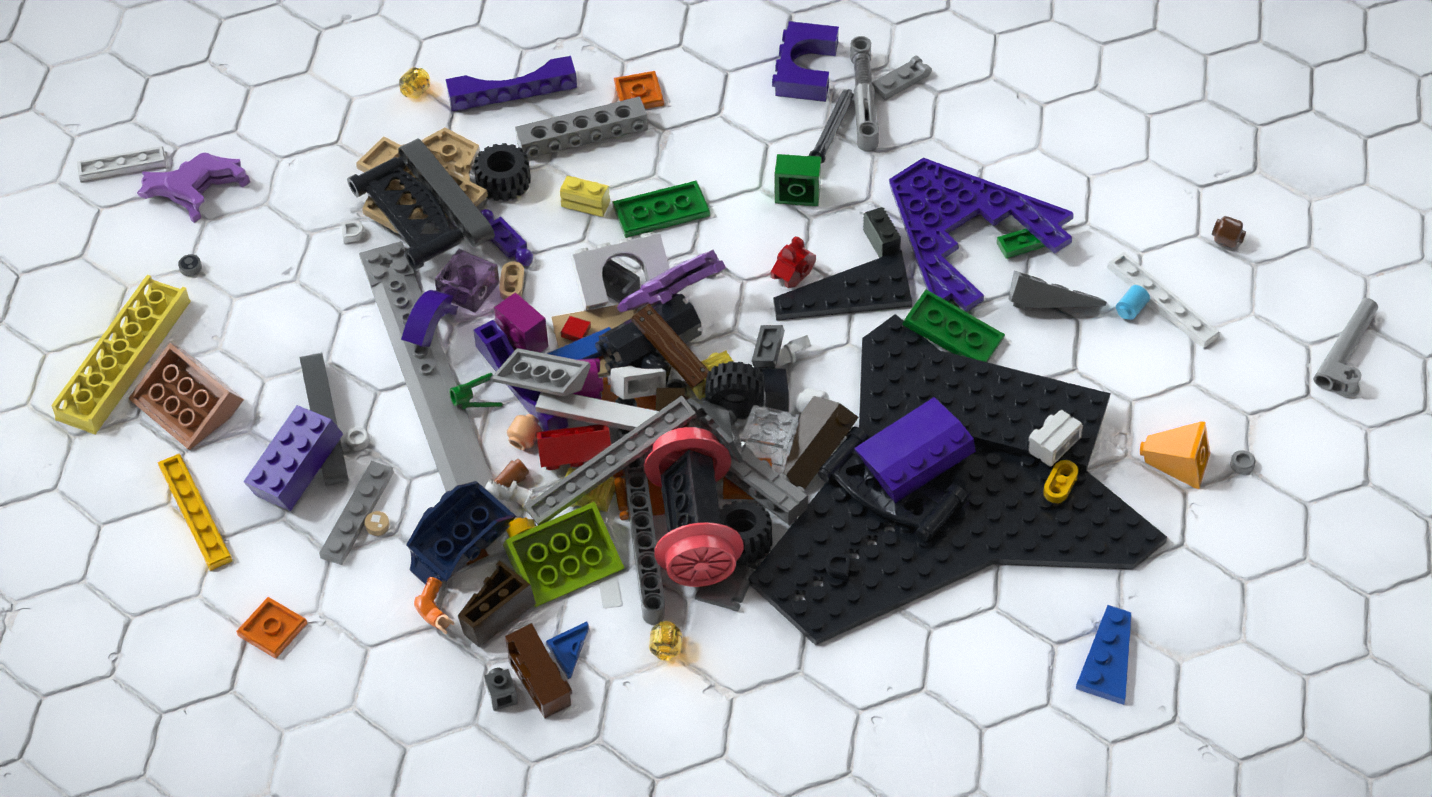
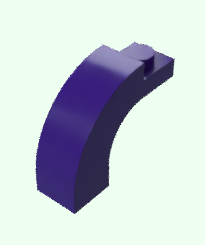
(426, 316)

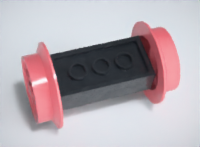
(696, 545)

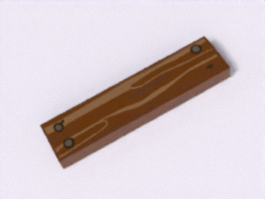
(670, 346)

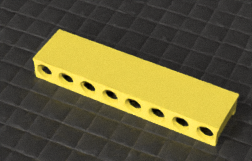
(122, 356)

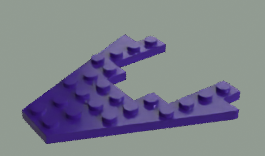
(941, 198)

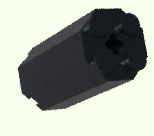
(627, 344)

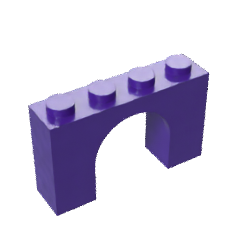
(800, 40)

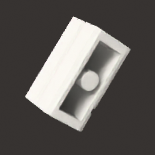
(1055, 437)

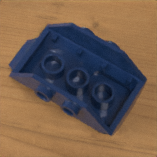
(456, 531)

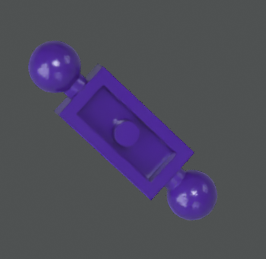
(508, 239)

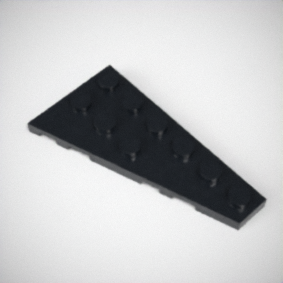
(864, 288)

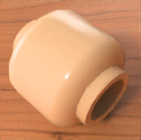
(523, 431)

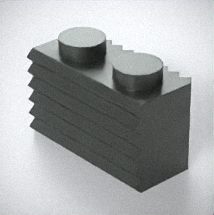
(881, 232)

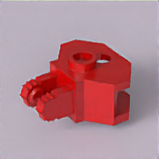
(793, 263)

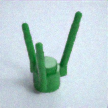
(463, 393)

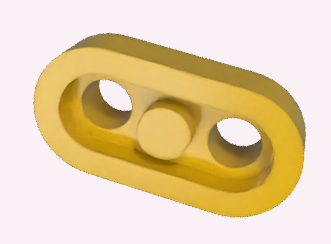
(1059, 483)
(520, 525)

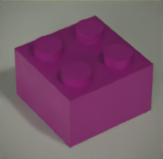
(522, 324)

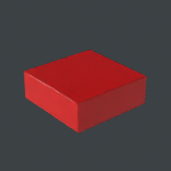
(575, 328)

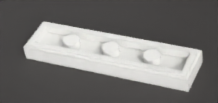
(121, 163)

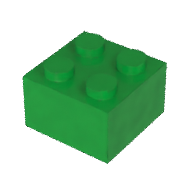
(797, 180)

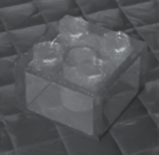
(770, 434)

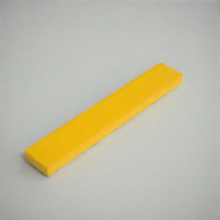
(195, 512)

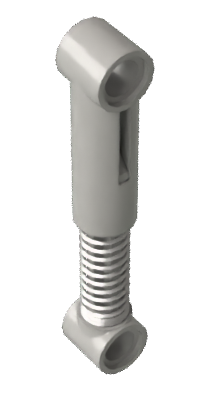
(864, 94)

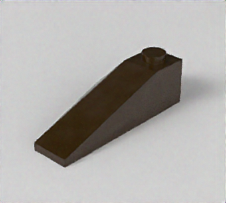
(817, 436)

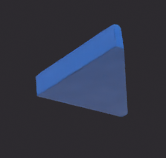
(567, 647)

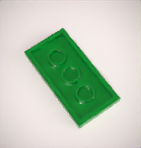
(661, 209)
(952, 328)

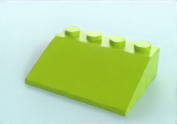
(564, 554)

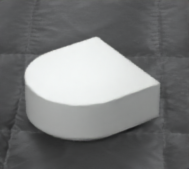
(352, 231)

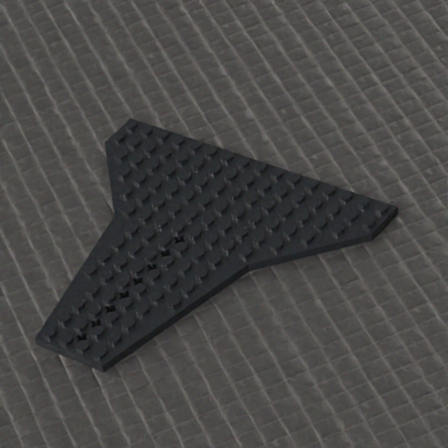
(999, 524)

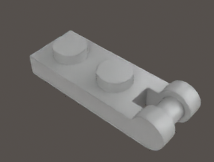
(901, 78)

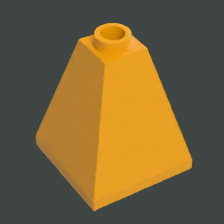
(1179, 452)

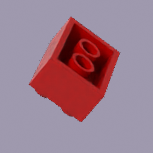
(571, 445)

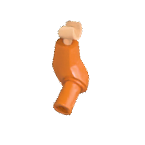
(427, 607)

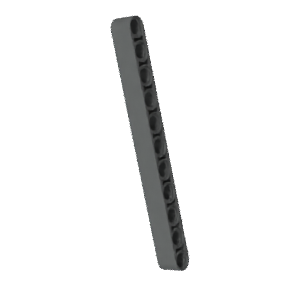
(641, 515)

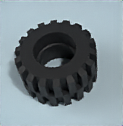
(502, 171)
(735, 387)
(753, 526)

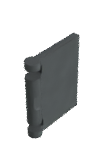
(729, 589)

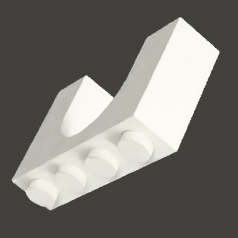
(588, 265)

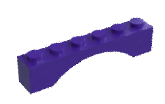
(470, 92)
(496, 350)

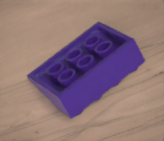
(916, 449)

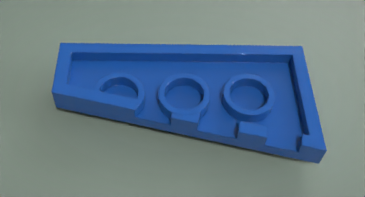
(1107, 661)

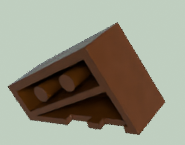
(537, 671)

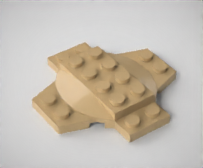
(452, 152)

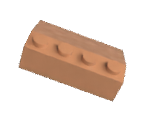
(184, 397)

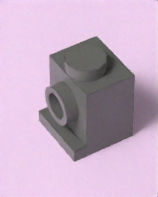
(500, 688)

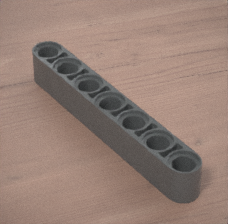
(447, 192)
(321, 402)

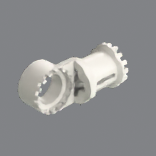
(787, 354)
(515, 493)

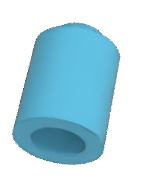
(1132, 302)

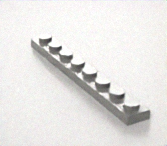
(609, 461)

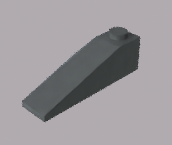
(1037, 293)
(720, 423)

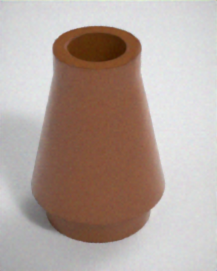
(513, 471)

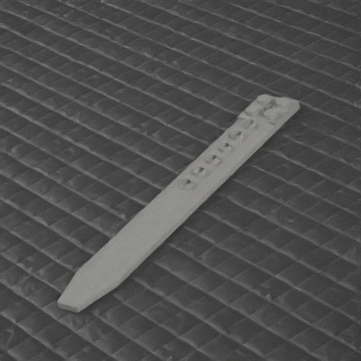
(424, 371)

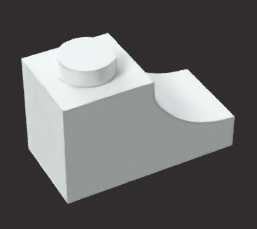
(636, 382)

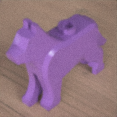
(192, 179)
(673, 281)

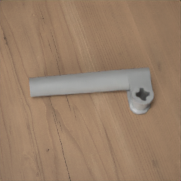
(1333, 372)

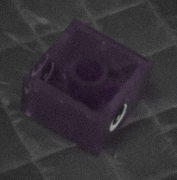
(468, 280)

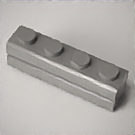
(768, 486)

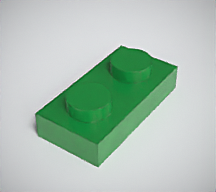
(1018, 243)

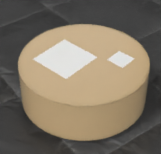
(377, 523)

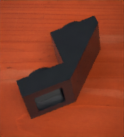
(776, 389)

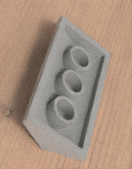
(542, 372)

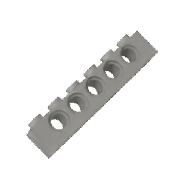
(582, 127)

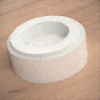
(357, 439)

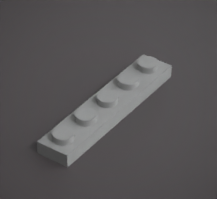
(356, 510)

